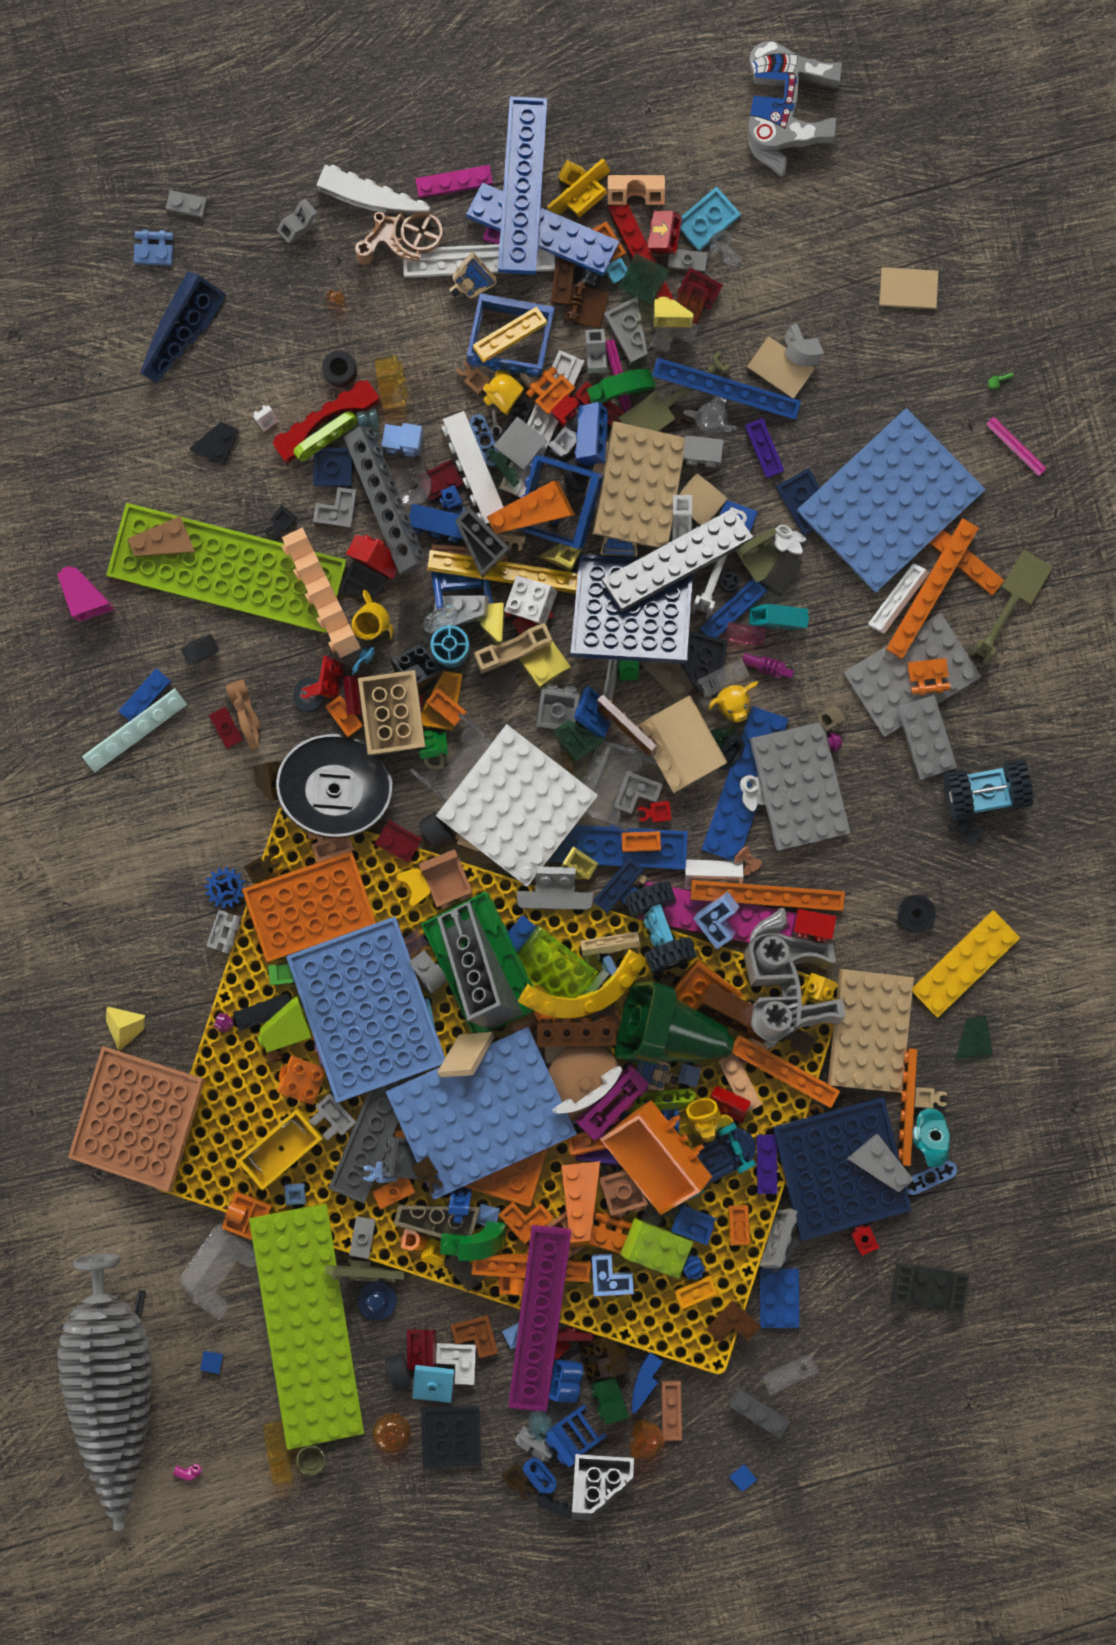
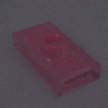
(745, 634)

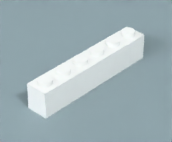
(473, 465)

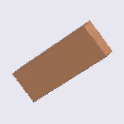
(671, 1410)

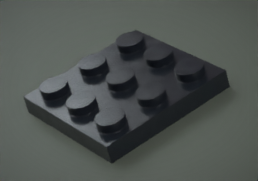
(451, 1436)

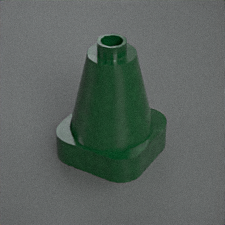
(664, 1028)

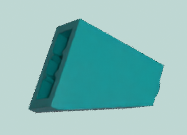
(779, 617)

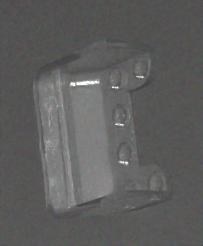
(211, 1267)

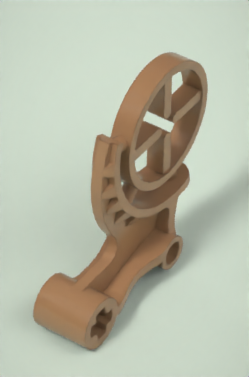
(385, 232)
(248, 719)

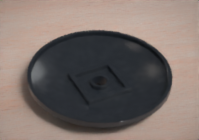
(327, 763)

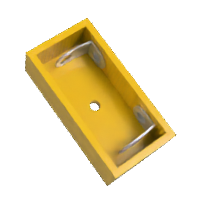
(266, 1162)

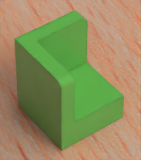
(280, 974)

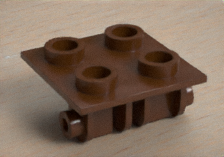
(586, 305)

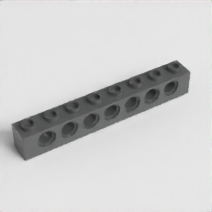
(365, 453)

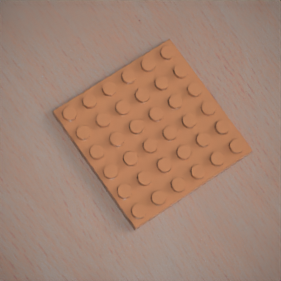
(136, 1118)

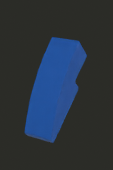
(644, 1380)

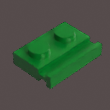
(434, 744)

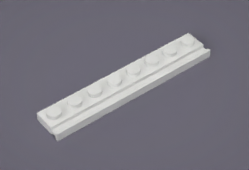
(445, 260)
(545, 425)

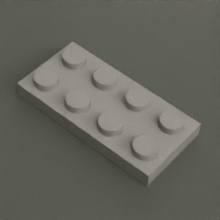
(927, 737)

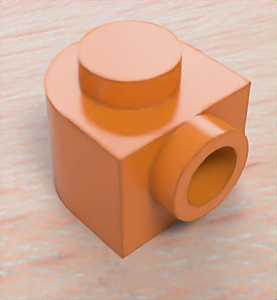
(413, 1240)

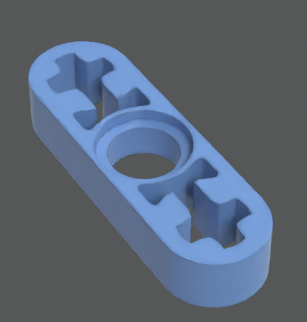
(484, 425)
(919, 1188)

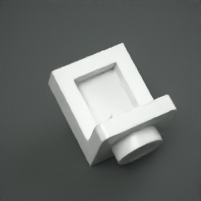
(563, 442)

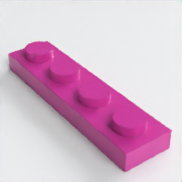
(453, 181)

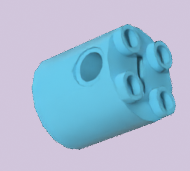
(450, 646)

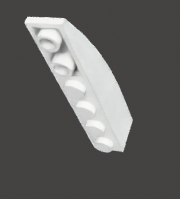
(366, 193)

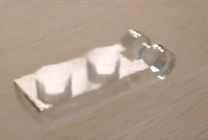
(723, 677)
(789, 1374)

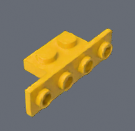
(583, 193)

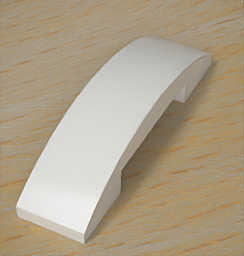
(681, 515)
(608, 1079)

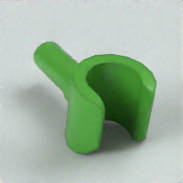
(994, 381)

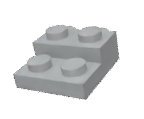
(557, 705)

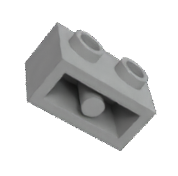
(702, 451)

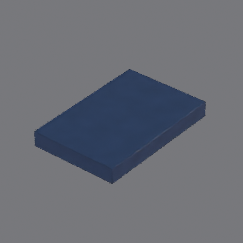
(795, 493)

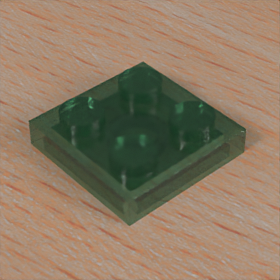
(644, 279)

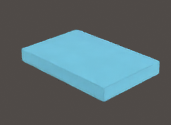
(707, 218)

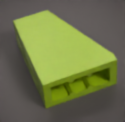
(285, 1027)

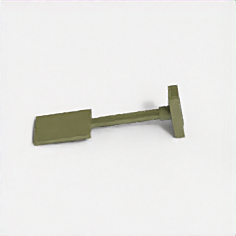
(654, 413)
(1024, 584)

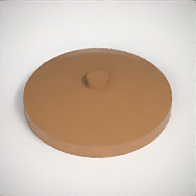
(578, 1073)

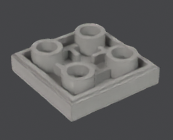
(520, 443)

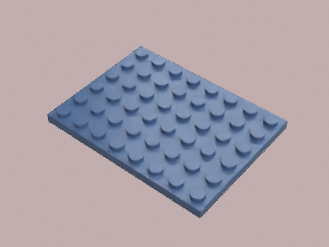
(890, 500)
(366, 1009)
(483, 1118)

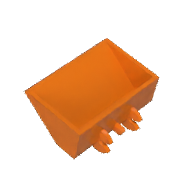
(657, 1157)

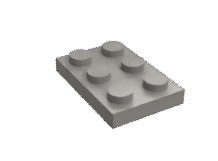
(778, 1239)

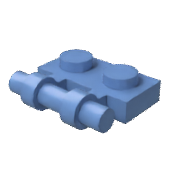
(152, 253)

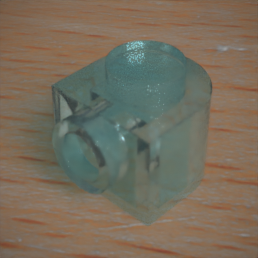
(539, 1422)

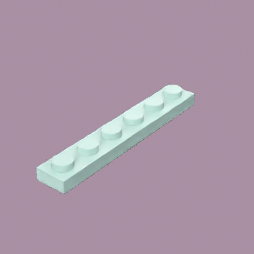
(134, 730)

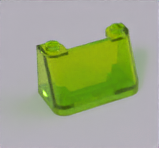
(555, 966)

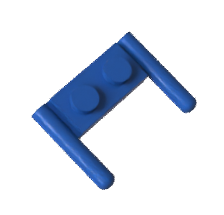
(450, 582)

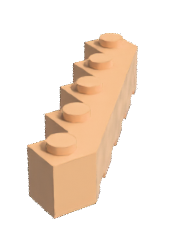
(320, 593)

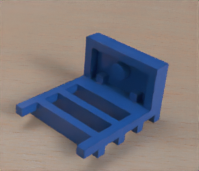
(558, 1438)

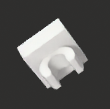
(265, 418)

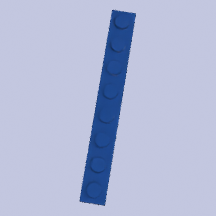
(726, 388)

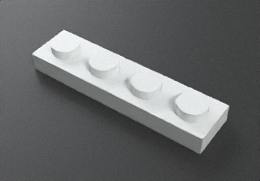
(898, 598)

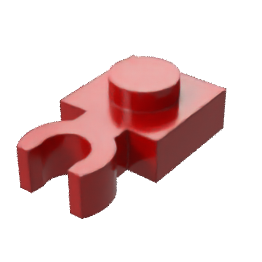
(659, 812)

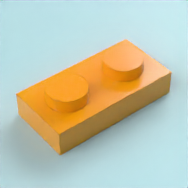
(696, 1292)

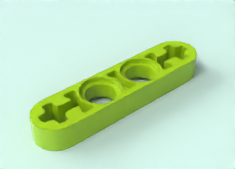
(325, 436)
(658, 1096)

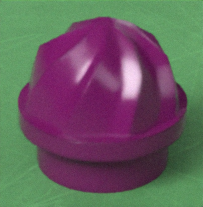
(223, 1022)

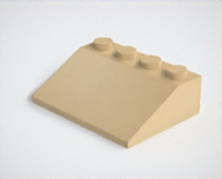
(391, 712)
(683, 744)

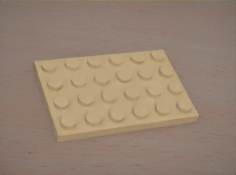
(639, 485)
(874, 1033)

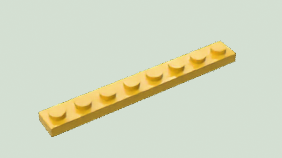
(502, 572)

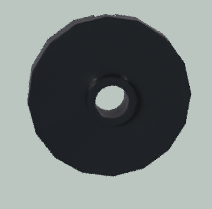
(923, 906)

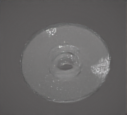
(405, 483)

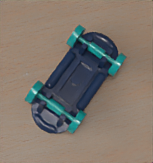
(727, 1152)

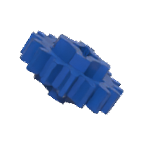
(222, 895)

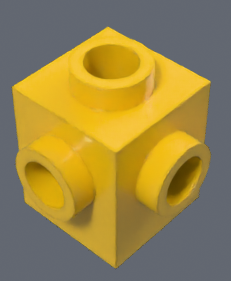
(819, 989)

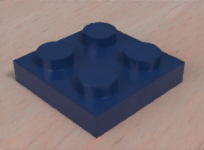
(332, 468)

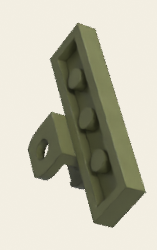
(361, 1271)

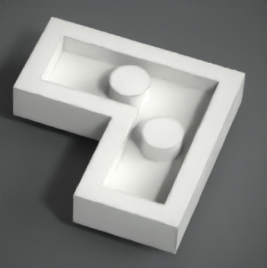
(462, 1356)

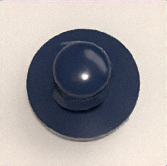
(377, 1300)

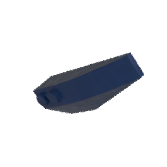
(182, 322)

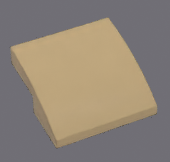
(705, 499)

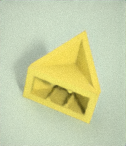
(562, 556)
(583, 864)
(124, 1025)

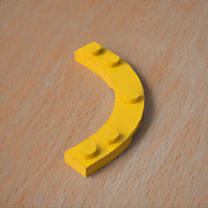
(588, 1003)

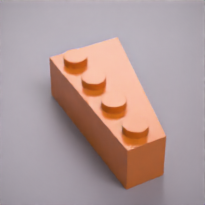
(533, 509)
(580, 1192)

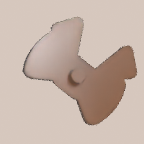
(751, 863)

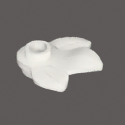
(788, 540)
(752, 795)

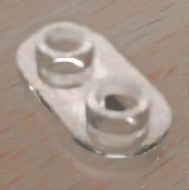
(441, 618)

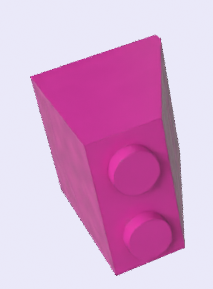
(81, 595)

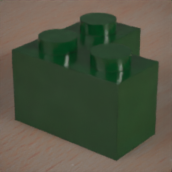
(611, 1401)

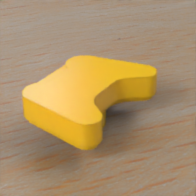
(416, 883)

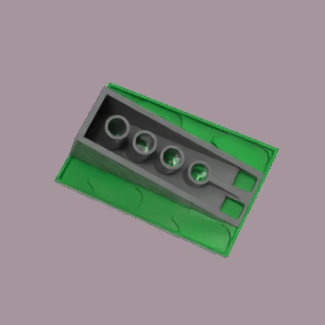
(479, 963)

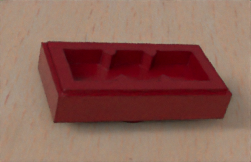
(226, 727)
(573, 1334)

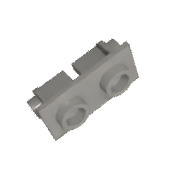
(528, 1438)

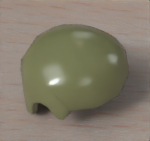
(310, 1460)

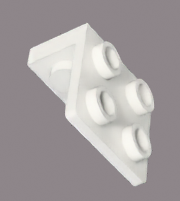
(531, 600)

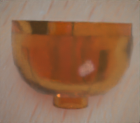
(391, 1432)
(647, 1440)

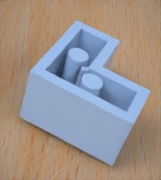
(403, 440)
(713, 919)
(606, 1281)

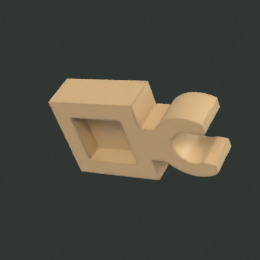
(926, 1098)

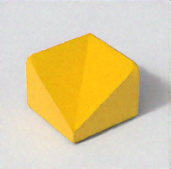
(571, 172)
(432, 1254)

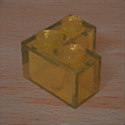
(390, 379)

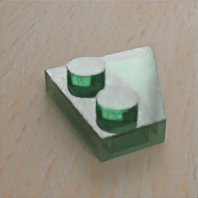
(500, 463)
(576, 740)
(974, 1039)

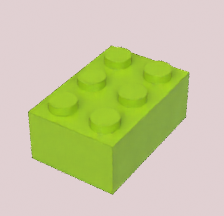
(656, 1248)

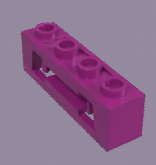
(635, 1086)

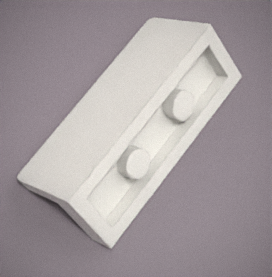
(713, 871)

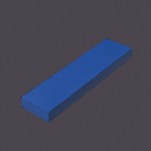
(733, 609)

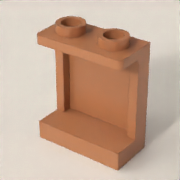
(446, 879)

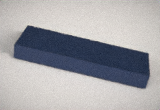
(618, 885)

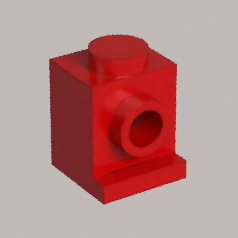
(565, 409)
(864, 1247)

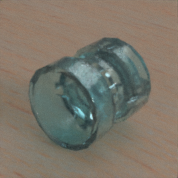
(368, 419)

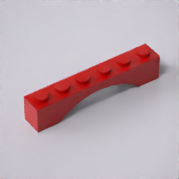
(357, 399)

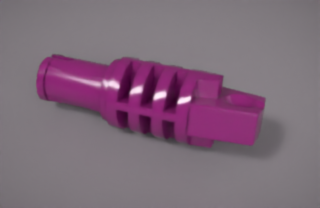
(767, 666)

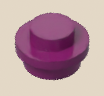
(834, 742)

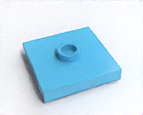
(433, 1383)

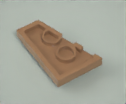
(163, 539)

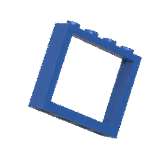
(512, 307)
(588, 507)

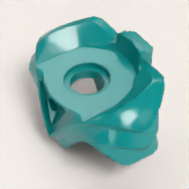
(935, 1151)

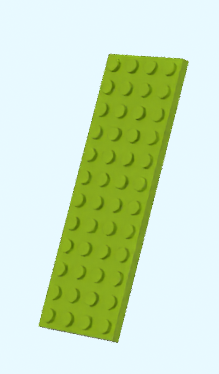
(224, 570)
(306, 1326)

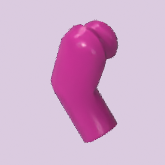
(188, 1474)

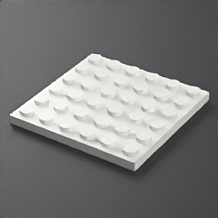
(516, 805)

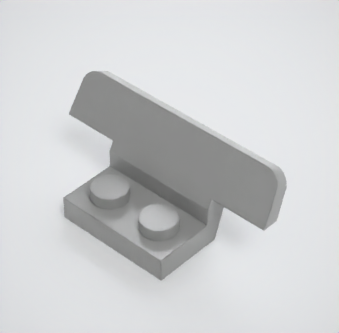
(554, 891)

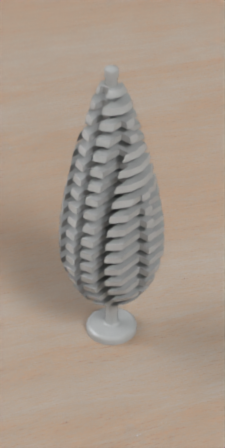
(106, 1387)

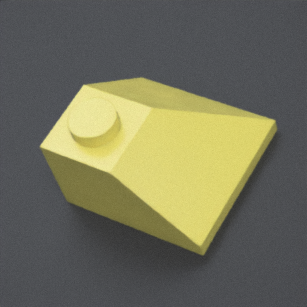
(671, 314)
(494, 622)
(545, 664)

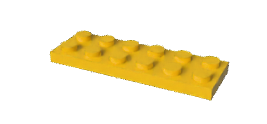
(965, 963)

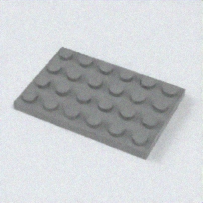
(884, 678)
(799, 786)

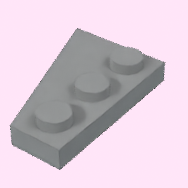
(627, 328)
(469, 607)
(881, 1163)

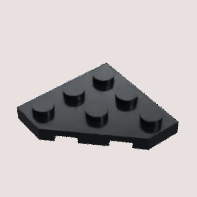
(703, 657)

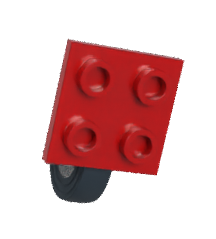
(312, 693)

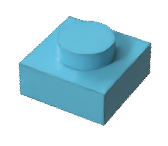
(616, 270)

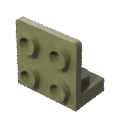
(759, 554)

